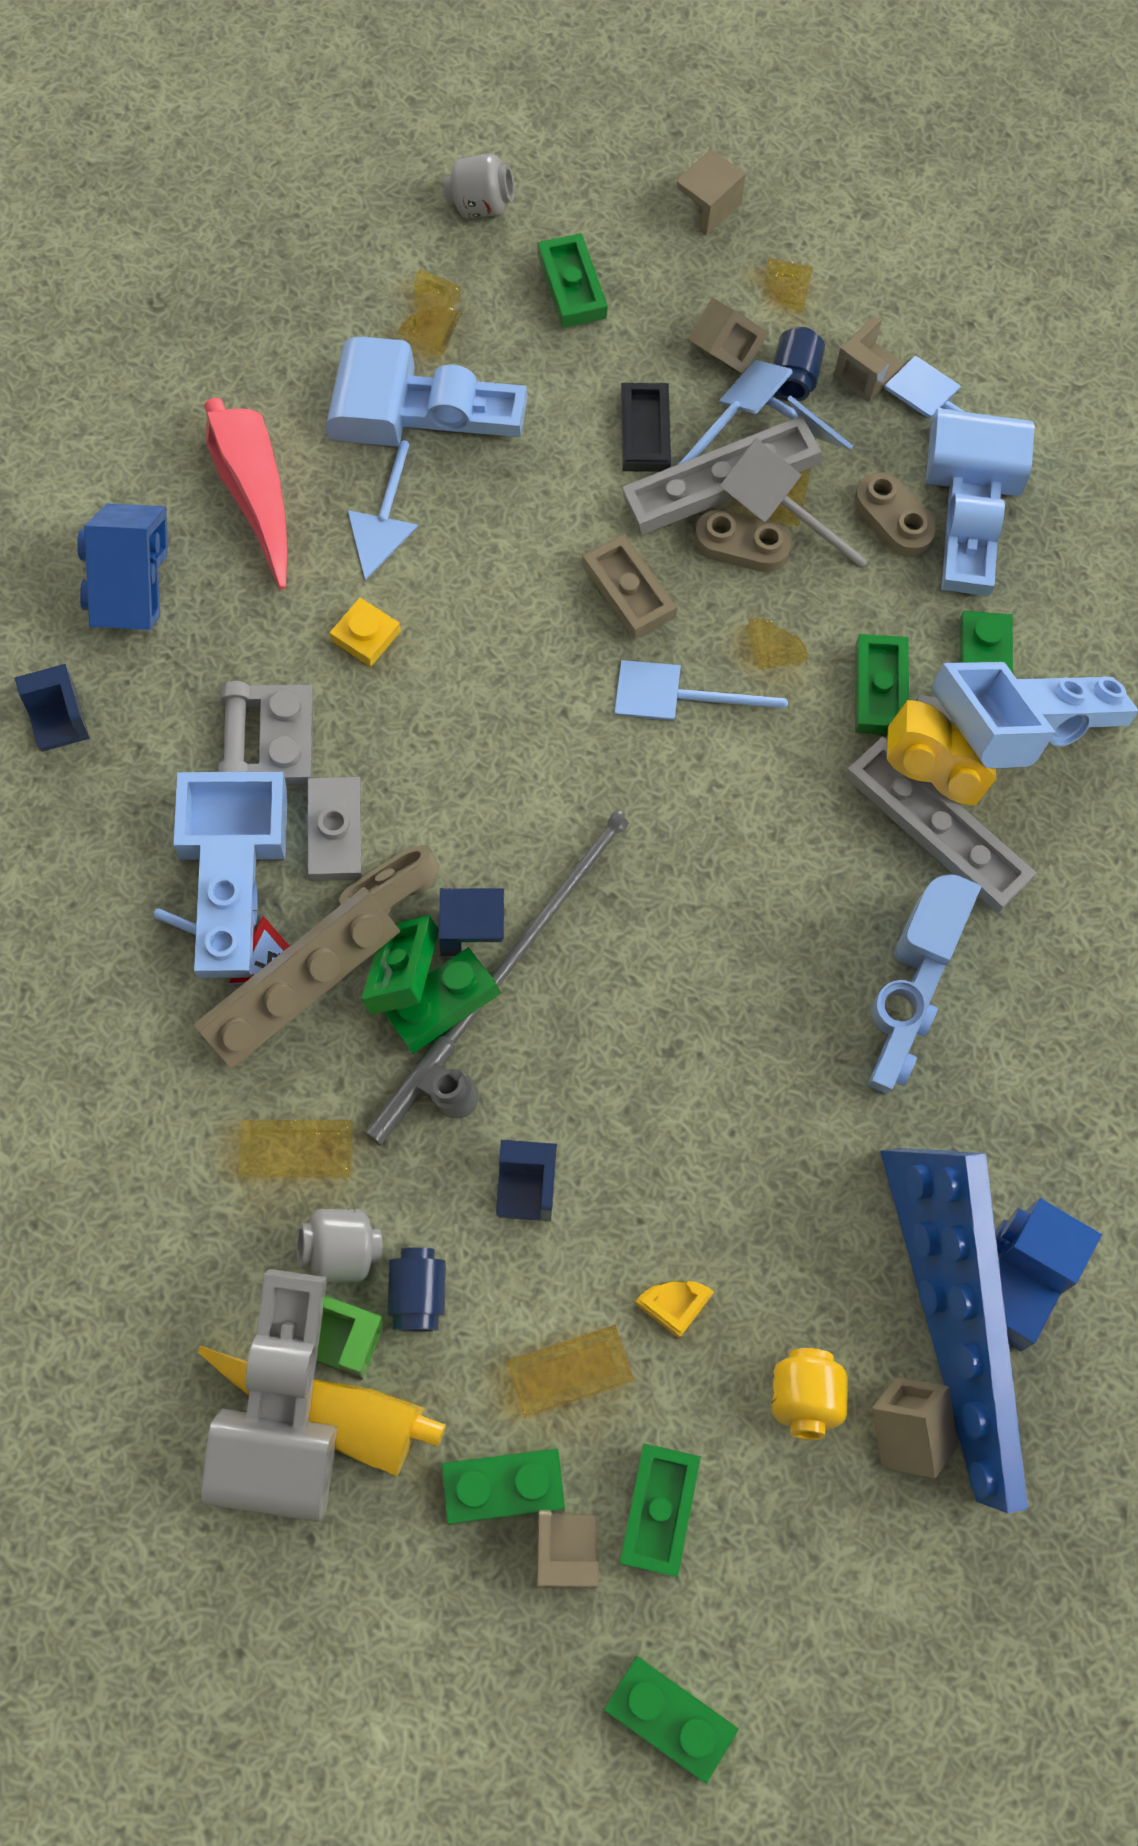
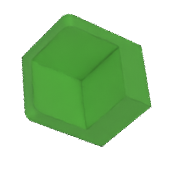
(348, 1337)

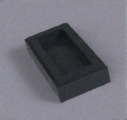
(645, 427)

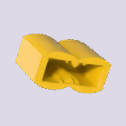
(933, 750)

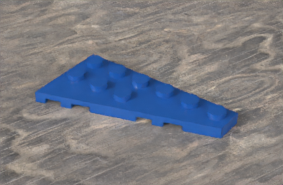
(955, 1263)

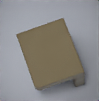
(714, 186)
(728, 335)
(866, 364)
(915, 1427)
(567, 1551)

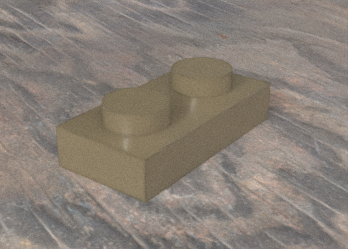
(629, 586)

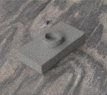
(334, 829)

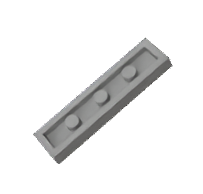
(695, 483)
(942, 828)

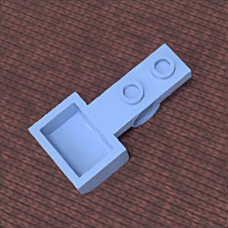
(380, 396)
(978, 462)
(1015, 718)
(228, 826)
(927, 946)

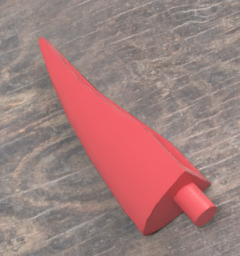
(250, 472)

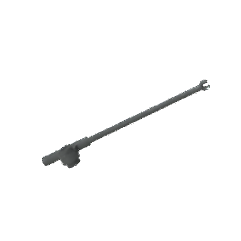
(450, 1088)

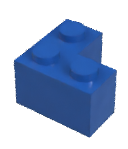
(123, 560)
(1039, 1260)

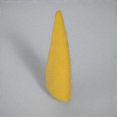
(368, 1422)

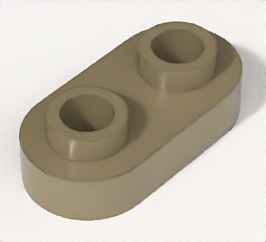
(891, 512)
(742, 542)
(400, 876)

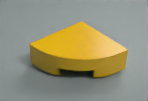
(674, 1304)

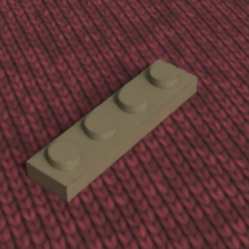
(297, 977)

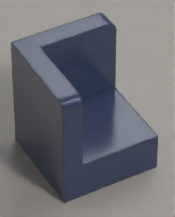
(52, 707)
(469, 917)
(526, 1180)

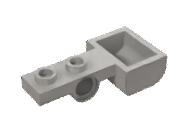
(272, 1453)

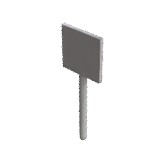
(762, 483)

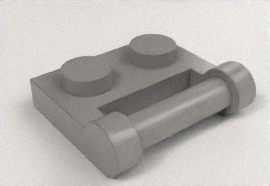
(284, 729)

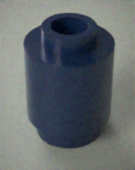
(802, 353)
(416, 1290)

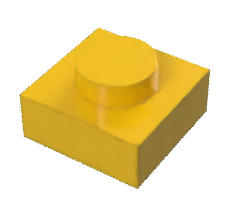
(365, 632)

